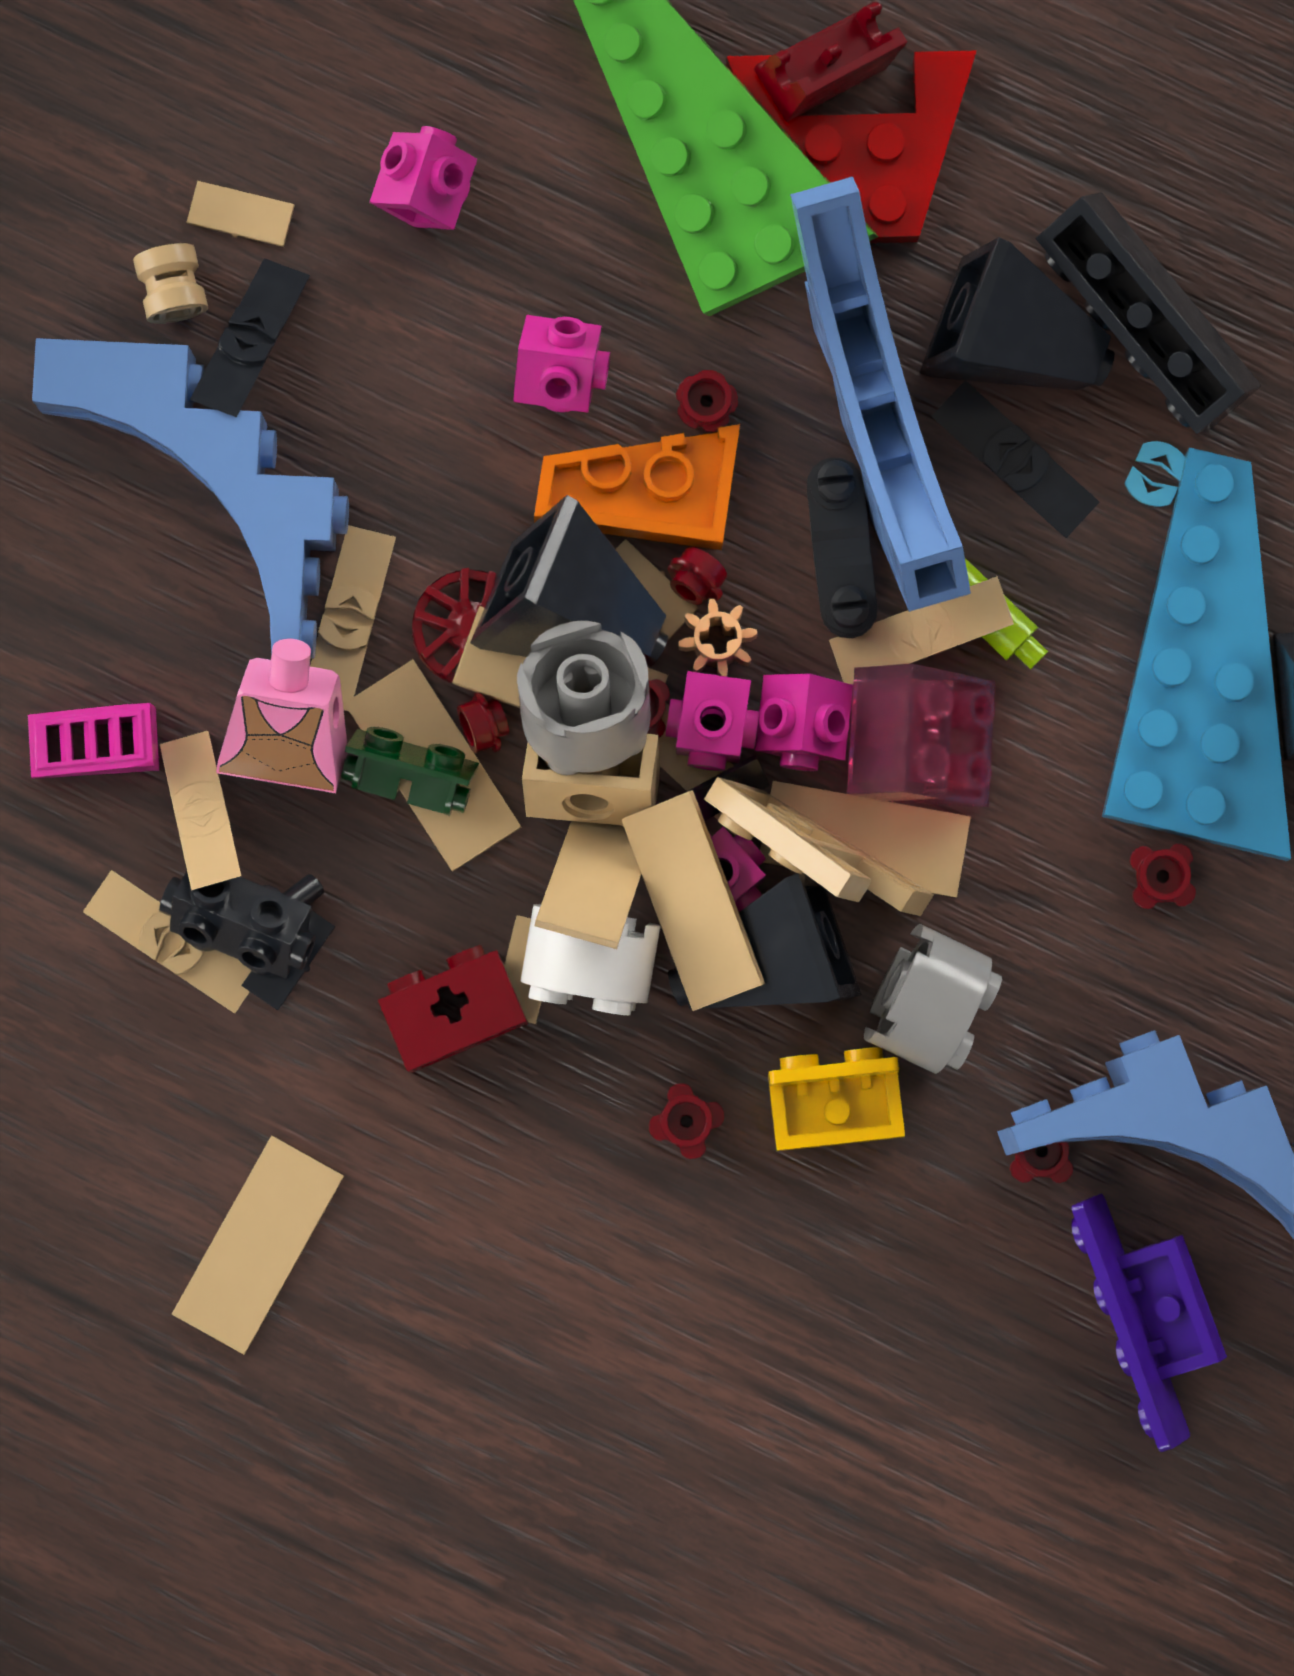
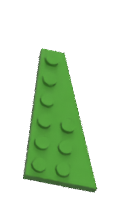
(706, 149)

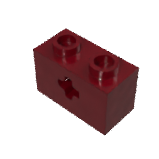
(430, 1039)

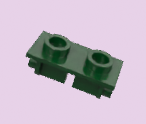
(433, 770)

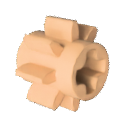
(729, 627)

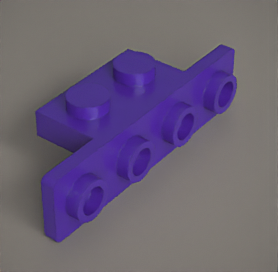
(1155, 1313)

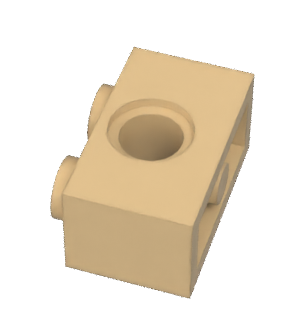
(592, 796)

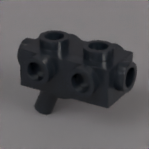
(246, 921)

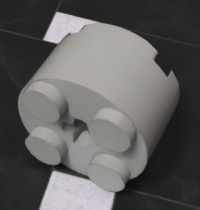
(584, 697)
(932, 1000)

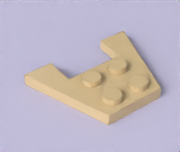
(811, 848)

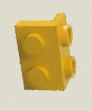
(835, 1101)

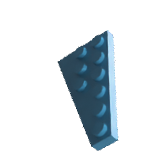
(1202, 706)

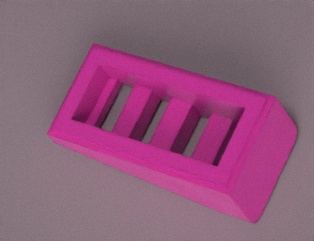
(144, 737)

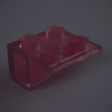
(921, 736)

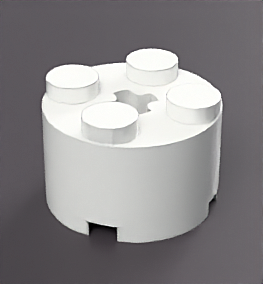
(567, 966)

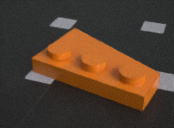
(651, 490)

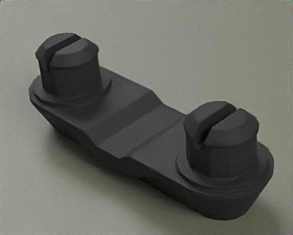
(841, 547)

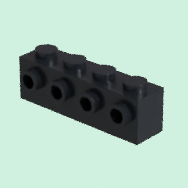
(1147, 312)

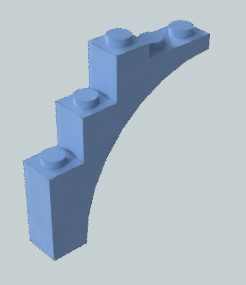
(148, 395)
(874, 397)
(1163, 1107)

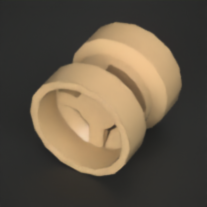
(170, 283)

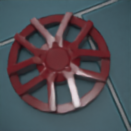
(459, 621)

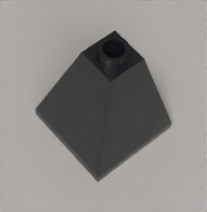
(1014, 327)
(562, 575)
(794, 947)

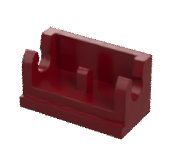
(829, 62)

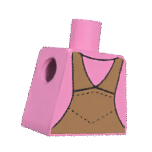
(287, 722)

